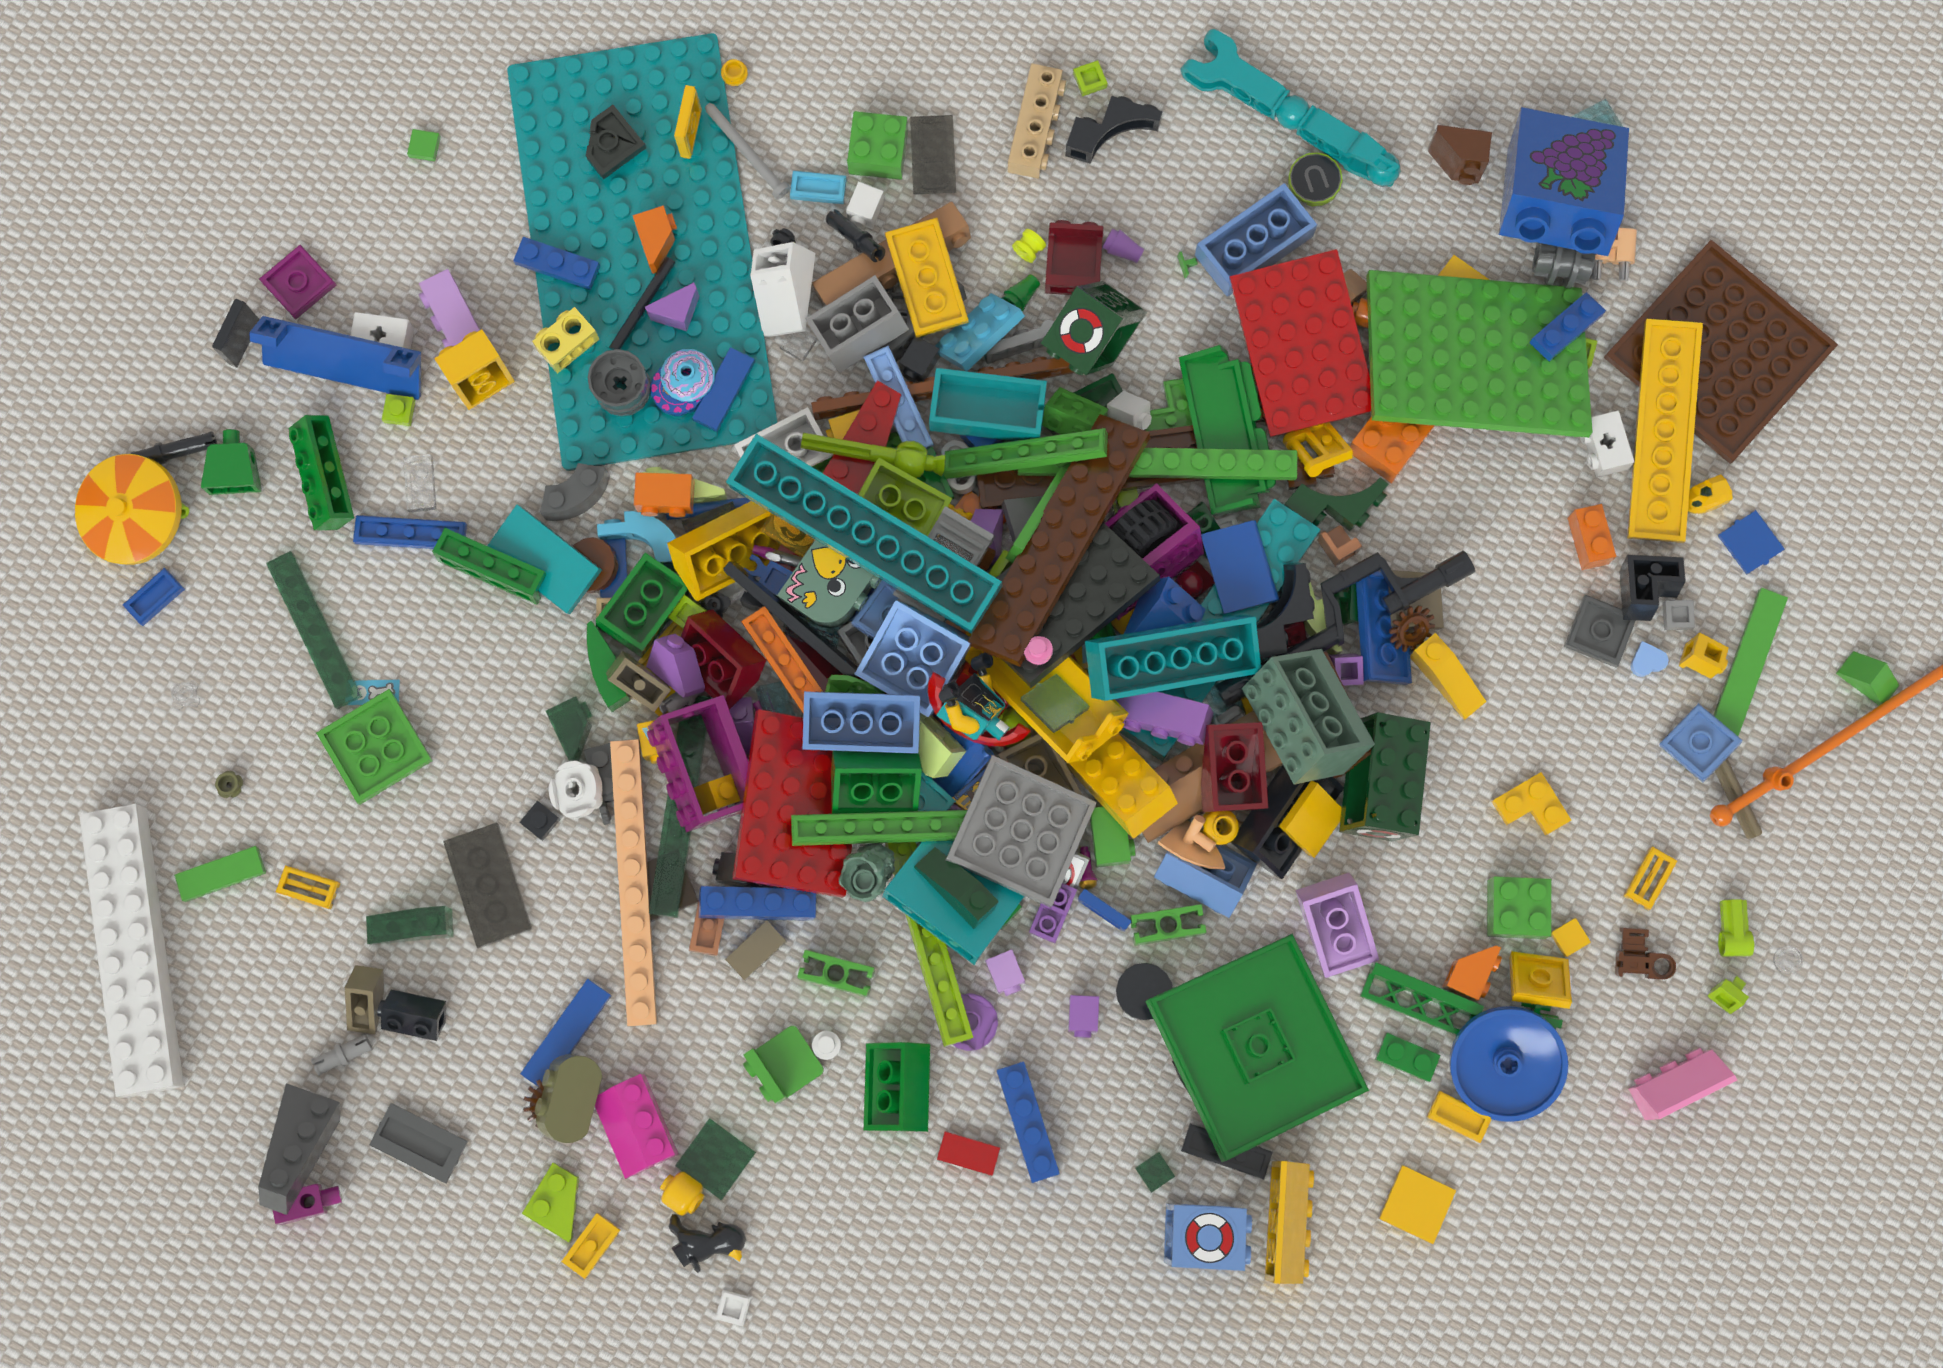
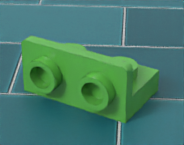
(1070, 412)

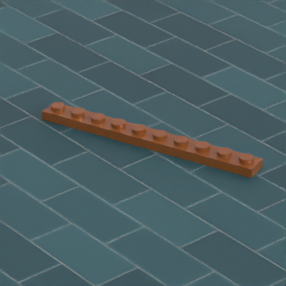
(1038, 369)

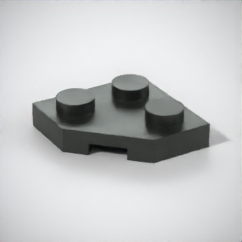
(612, 142)

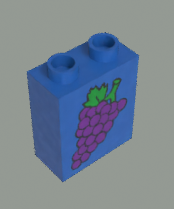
(1564, 182)

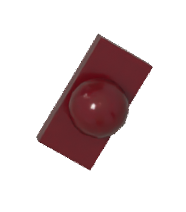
(1195, 580)

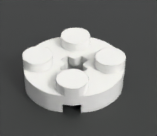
(589, 793)

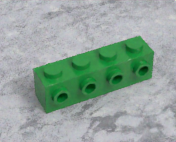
(321, 472)

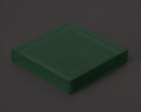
(716, 1159)

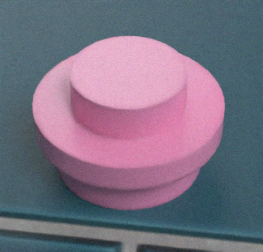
(1038, 650)

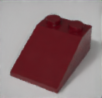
(1234, 768)

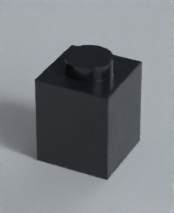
(919, 360)

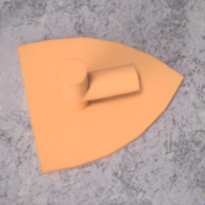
(1192, 845)

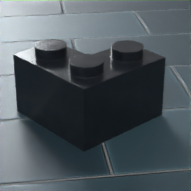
(1645, 580)

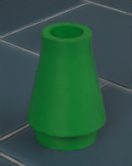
(1022, 292)

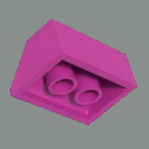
(635, 1126)

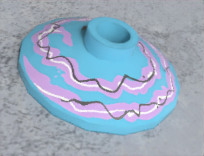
(687, 387)

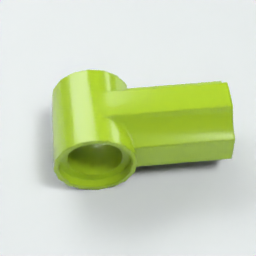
(1735, 935)

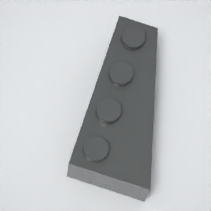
(297, 1142)

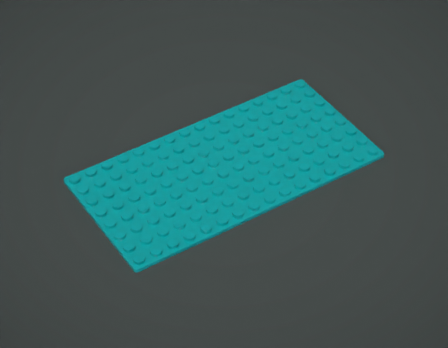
(593, 218)

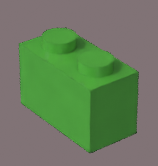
(1110, 840)

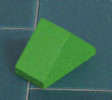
(1869, 677)

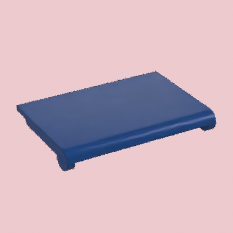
(1239, 567)
(968, 766)

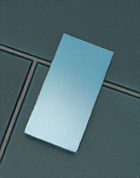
(818, 187)

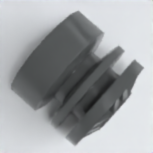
(617, 367)

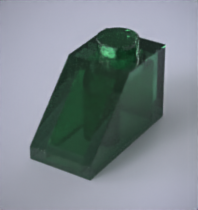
(571, 726)

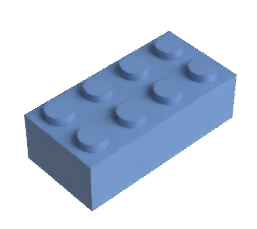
(1256, 237)

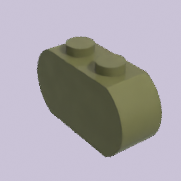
(568, 1098)

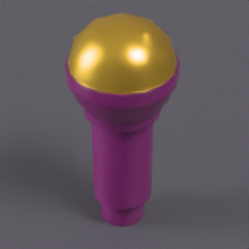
(1088, 878)

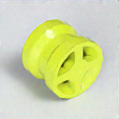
(1029, 245)

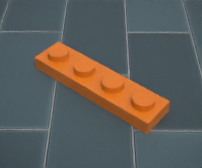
(780, 655)

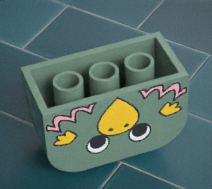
(827, 587)

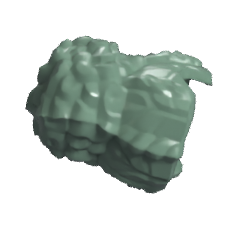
(867, 871)

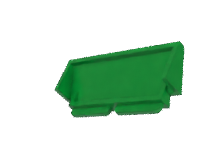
(1223, 416)

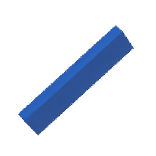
(402, 531)
(567, 1030)

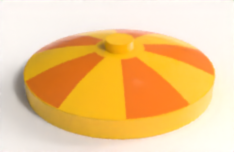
(128, 509)

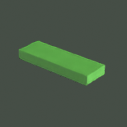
(220, 874)

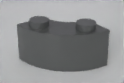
(576, 494)

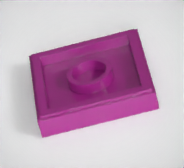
(297, 282)

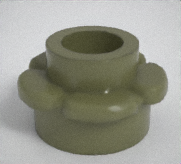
(222, 781)

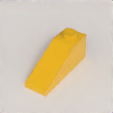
(1448, 675)

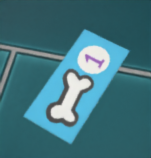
(373, 688)

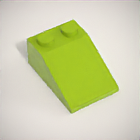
(904, 496)

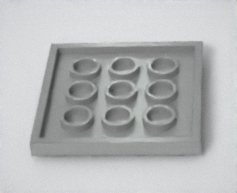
(1021, 831)

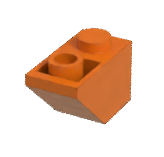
(1470, 974)

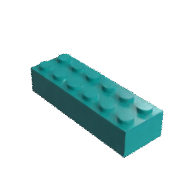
(1172, 657)

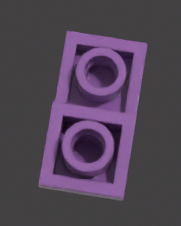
(1050, 920)

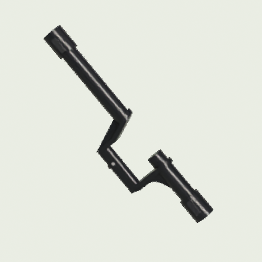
(1403, 593)

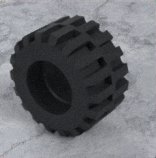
(1146, 527)

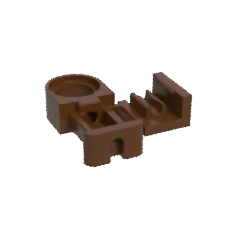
(1634, 956)

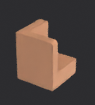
(1338, 545)

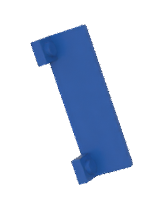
(338, 357)

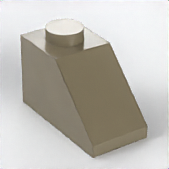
(362, 998)

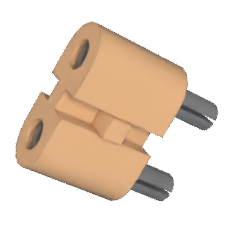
(1621, 253)

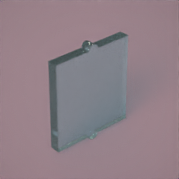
(1055, 703)

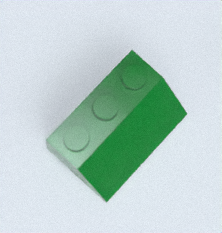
(875, 782)
(897, 1087)

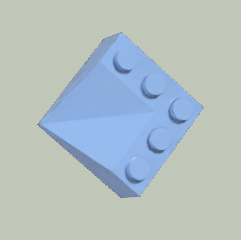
(909, 651)

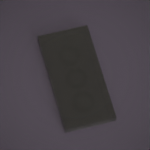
(487, 885)

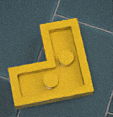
(1534, 797)

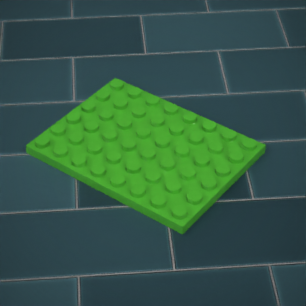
(1465, 356)

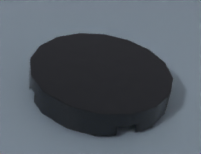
(1138, 985)

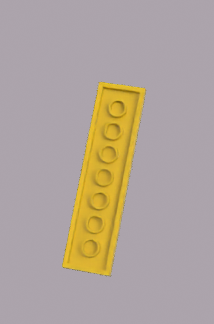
(1665, 430)

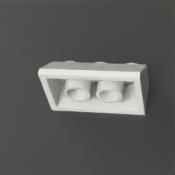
(788, 436)

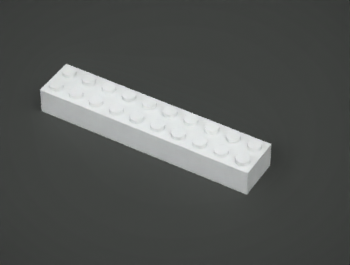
(131, 951)

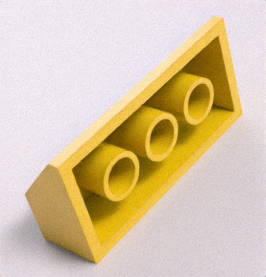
(707, 549)

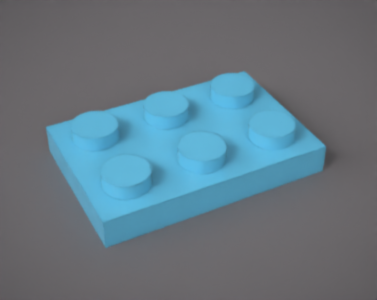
(986, 327)

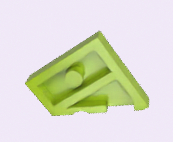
(555, 1202)

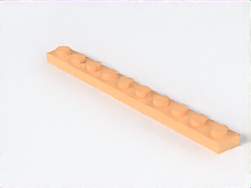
(633, 883)

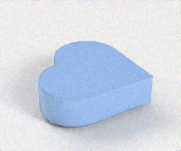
(1648, 660)

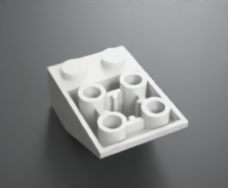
(782, 287)

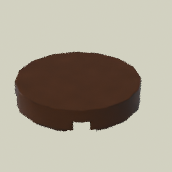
(604, 557)

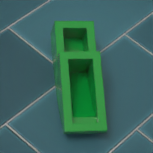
(600, 661)

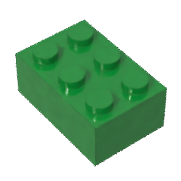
(642, 605)

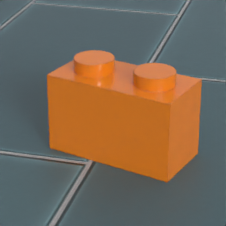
(664, 494)
(1591, 537)

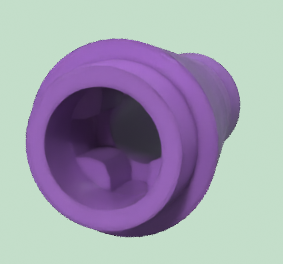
(1122, 246)

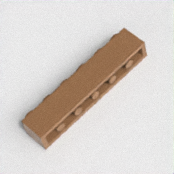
(861, 268)

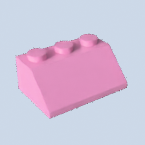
(1680, 1084)

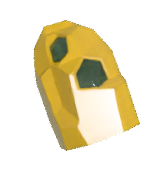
(1709, 495)

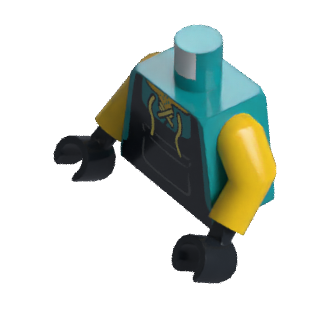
(974, 704)

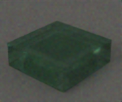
(1154, 1172)

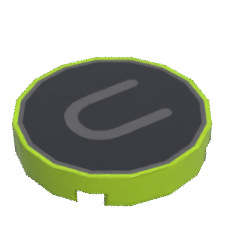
(1315, 179)

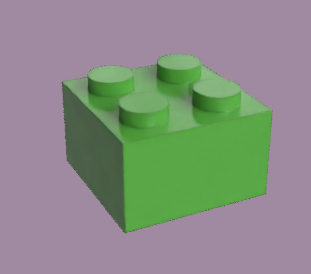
(877, 145)
(1519, 907)

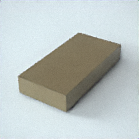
(755, 950)

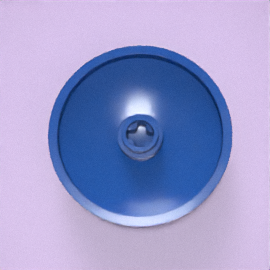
(1508, 1063)

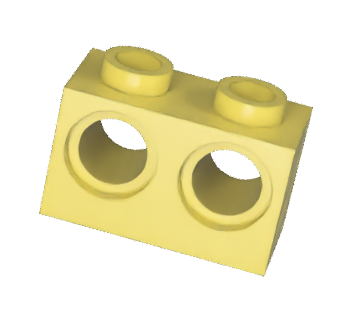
(570, 344)

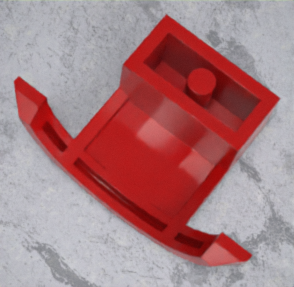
(936, 685)

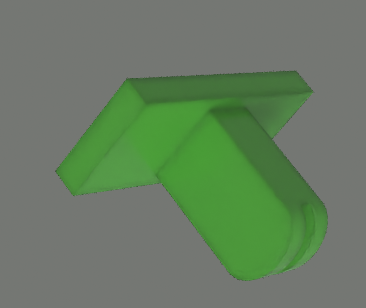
(1186, 264)

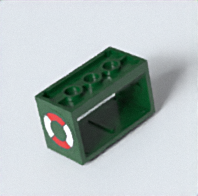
(1093, 328)
(1388, 786)

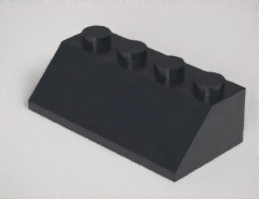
(1260, 833)

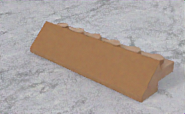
(1184, 778)

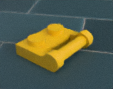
(1324, 441)

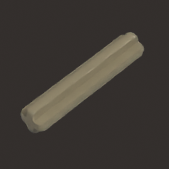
(1733, 790)

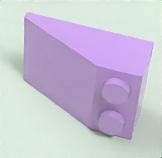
(1337, 924)

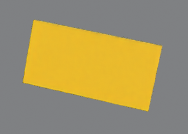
(926, 277)

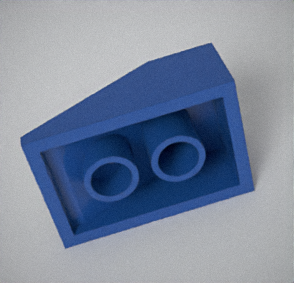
(1164, 606)

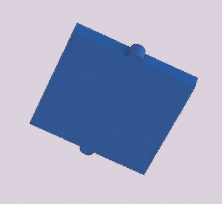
(1751, 542)

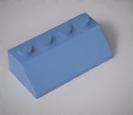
(861, 722)

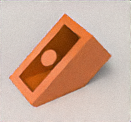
(655, 235)

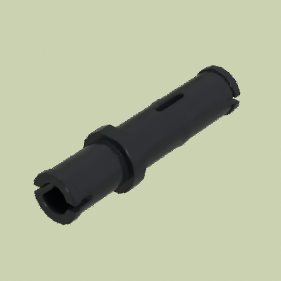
(861, 240)
(164, 452)

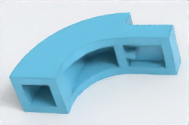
(640, 528)

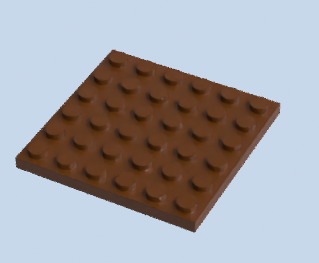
(1751, 347)

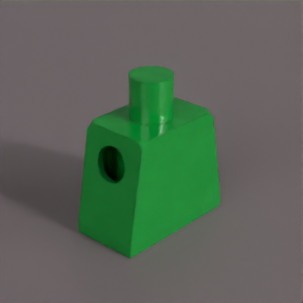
(230, 467)

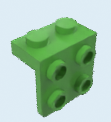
(783, 1065)

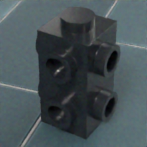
(412, 1015)

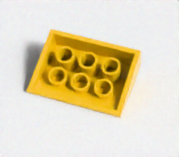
(1287, 1222)

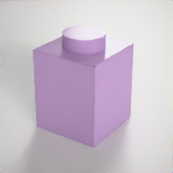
(1005, 973)

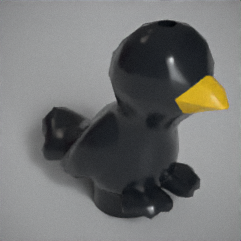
(698, 1246)

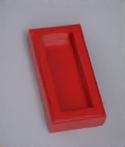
(968, 1153)

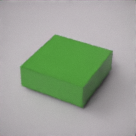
(423, 145)

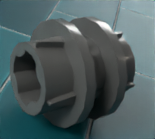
(1562, 262)

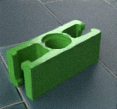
(1173, 914)
(830, 962)

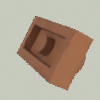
(706, 935)

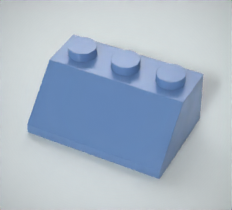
(1211, 887)

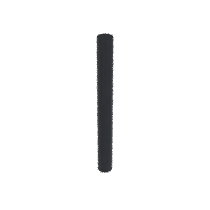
(644, 300)

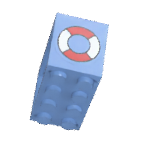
(1207, 1237)

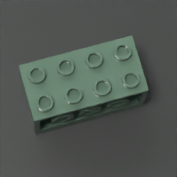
(1307, 716)

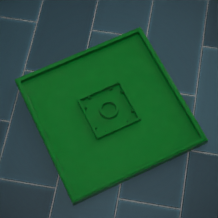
(1256, 1047)

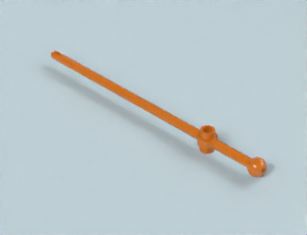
(1782, 778)

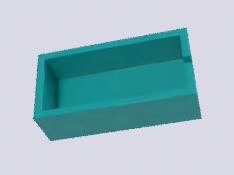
(987, 405)

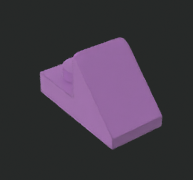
(743, 718)

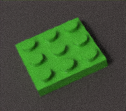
(374, 746)

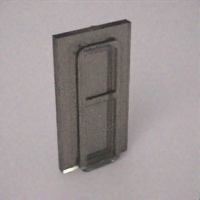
(933, 154)

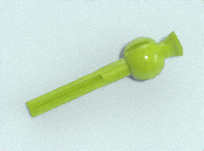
(908, 456)

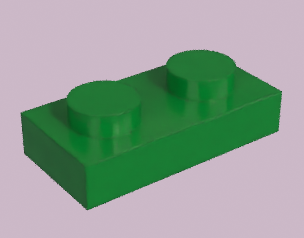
(1407, 1057)

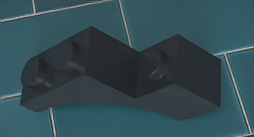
(1121, 116)
(1293, 606)

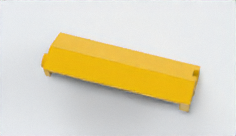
(1073, 740)

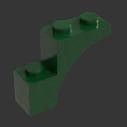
(1346, 510)

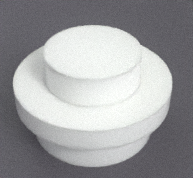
(826, 1045)

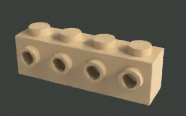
(1035, 121)

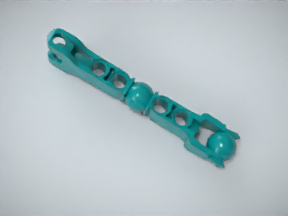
(1349, 147)

